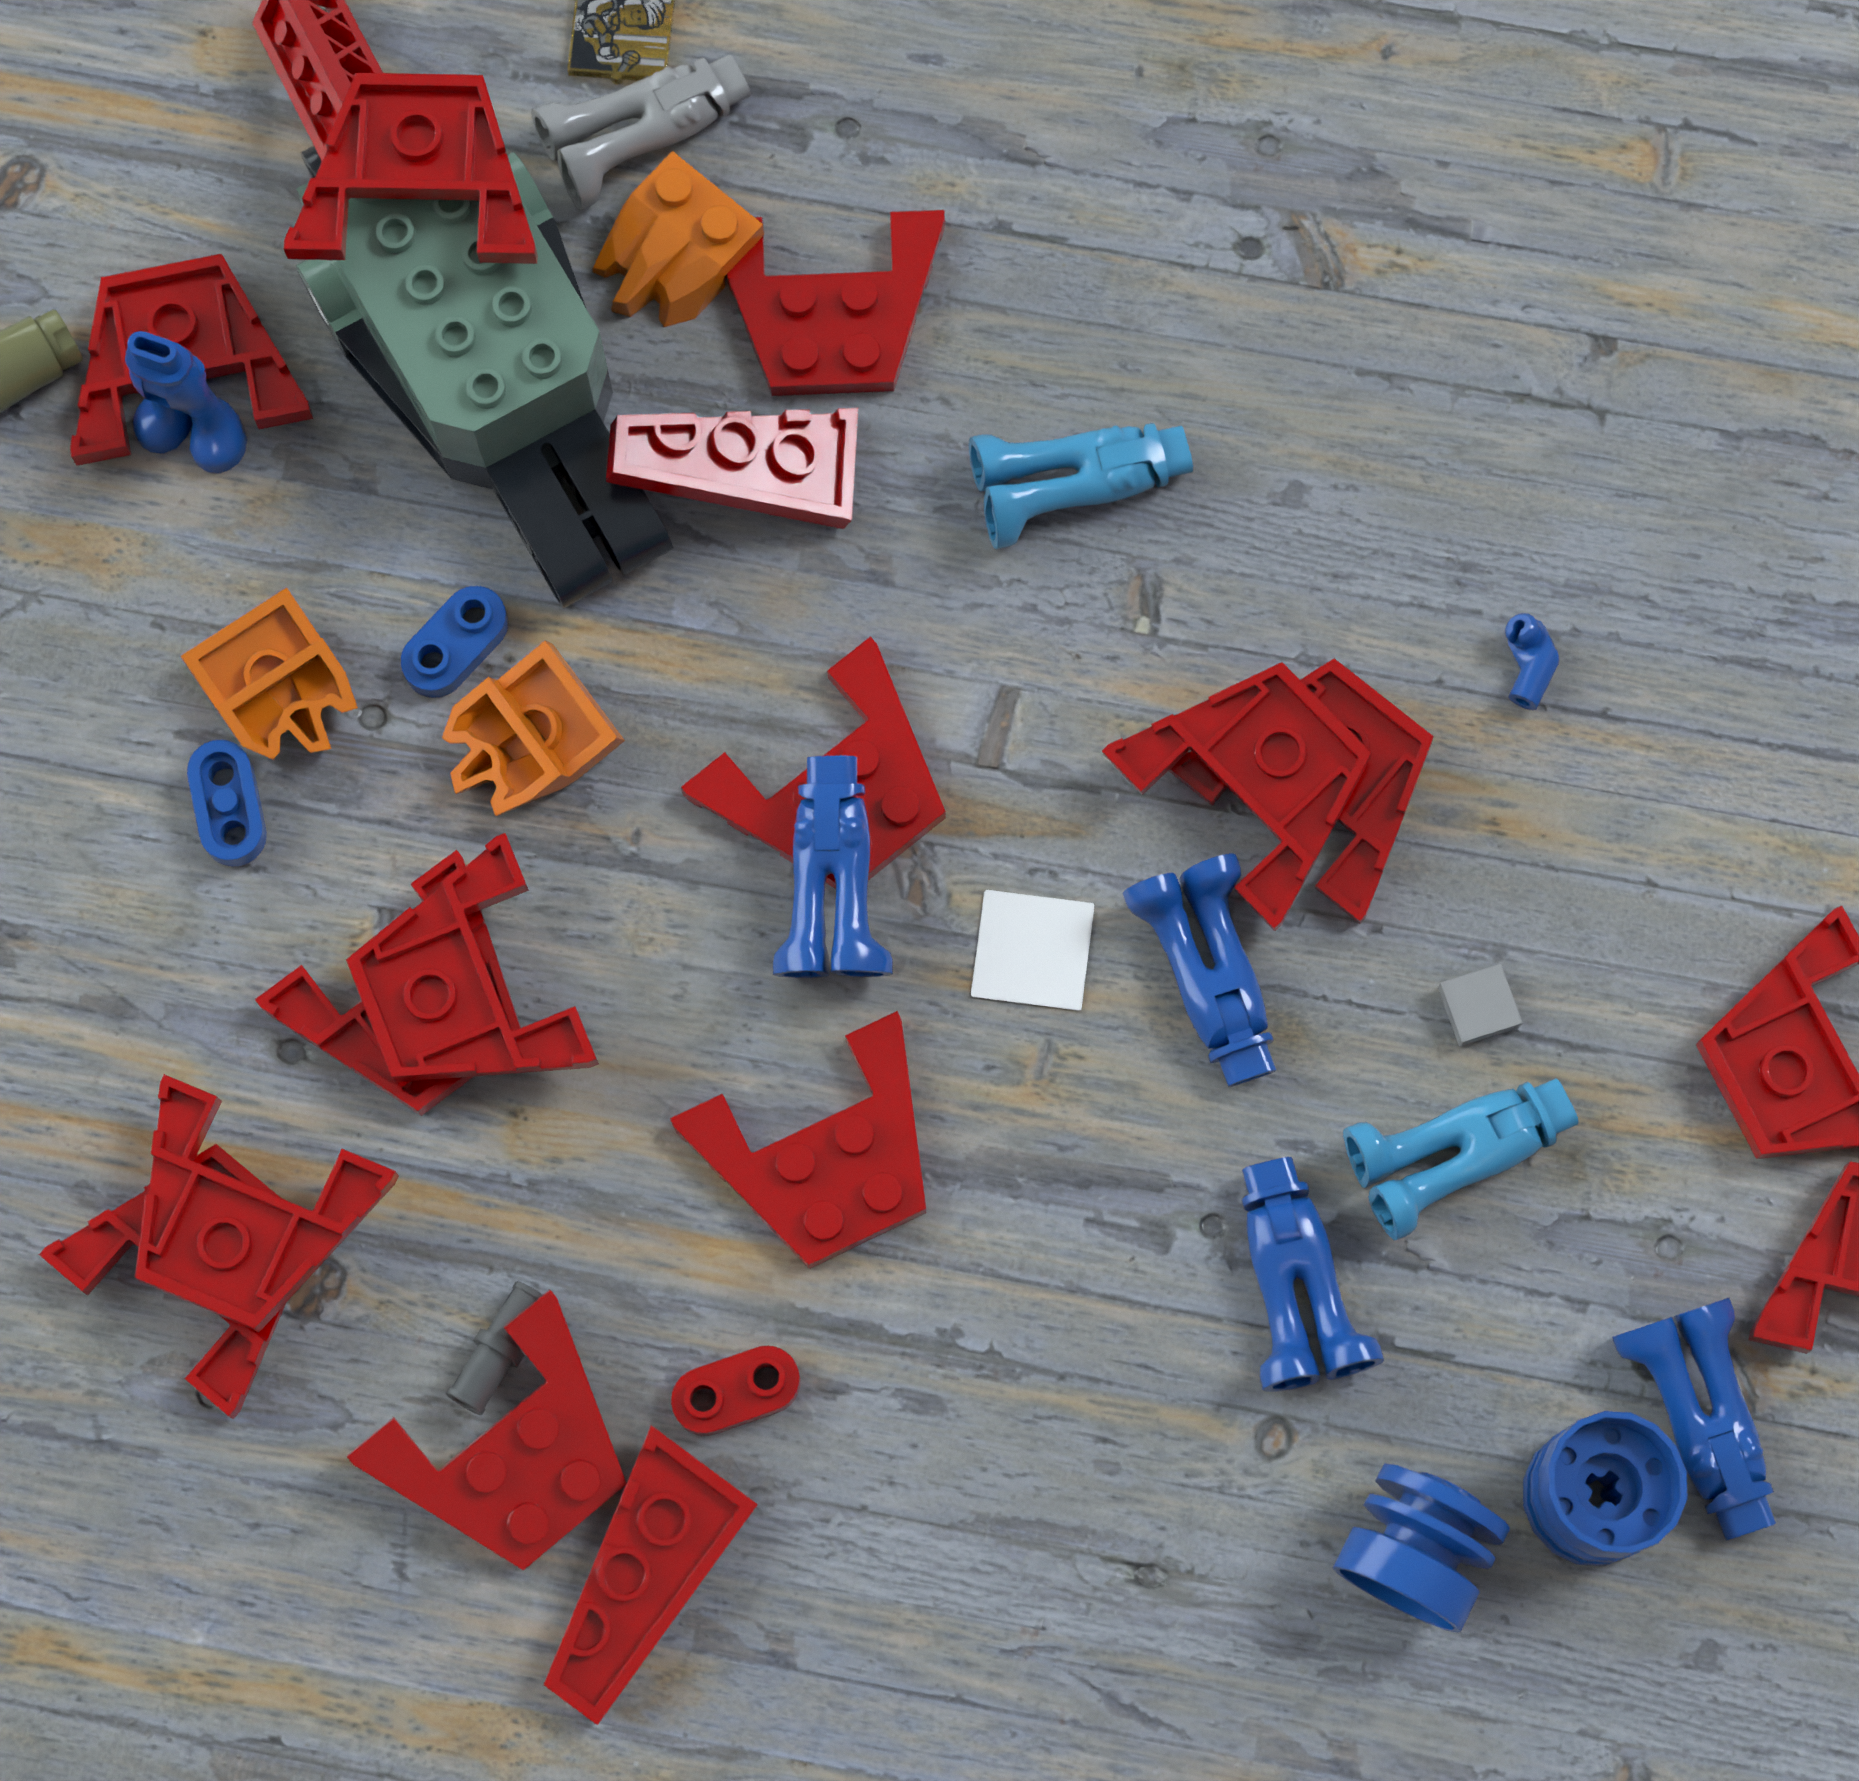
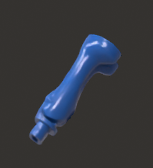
(181, 400)
(829, 839)
(1223, 1000)
(1291, 1244)
(1718, 1448)

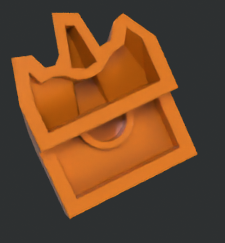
(675, 243)
(272, 677)
(529, 731)

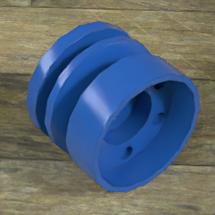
(1640, 1481)
(1421, 1547)

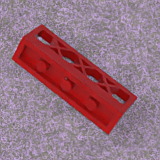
(314, 57)

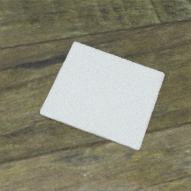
(1032, 950)

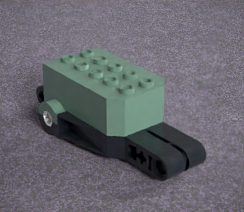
(489, 372)

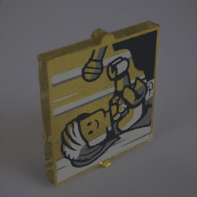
(620, 38)

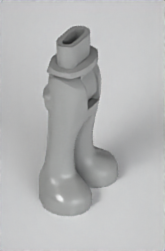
(670, 107)

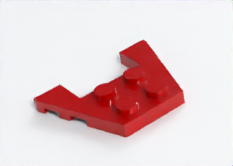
(414, 142)
(193, 306)
(838, 327)
(1277, 756)
(897, 782)
(1380, 796)
(436, 998)
(350, 1037)
(1782, 1056)
(836, 1177)
(228, 1240)
(89, 1254)
(1822, 1261)
(530, 1470)

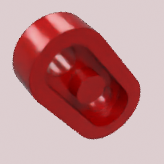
(736, 1394)

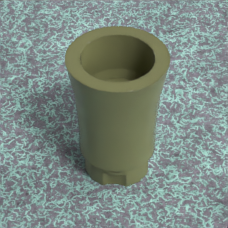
(34, 355)

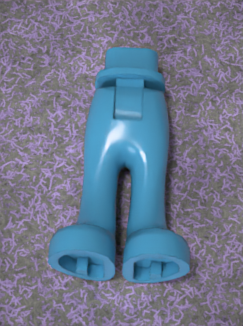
(1108, 465)
(1491, 1135)

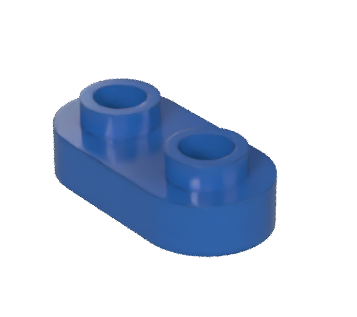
(459, 642)
(228, 805)

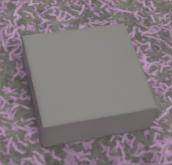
(1480, 1005)

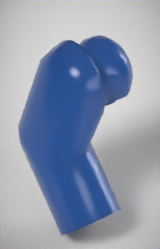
(1535, 657)

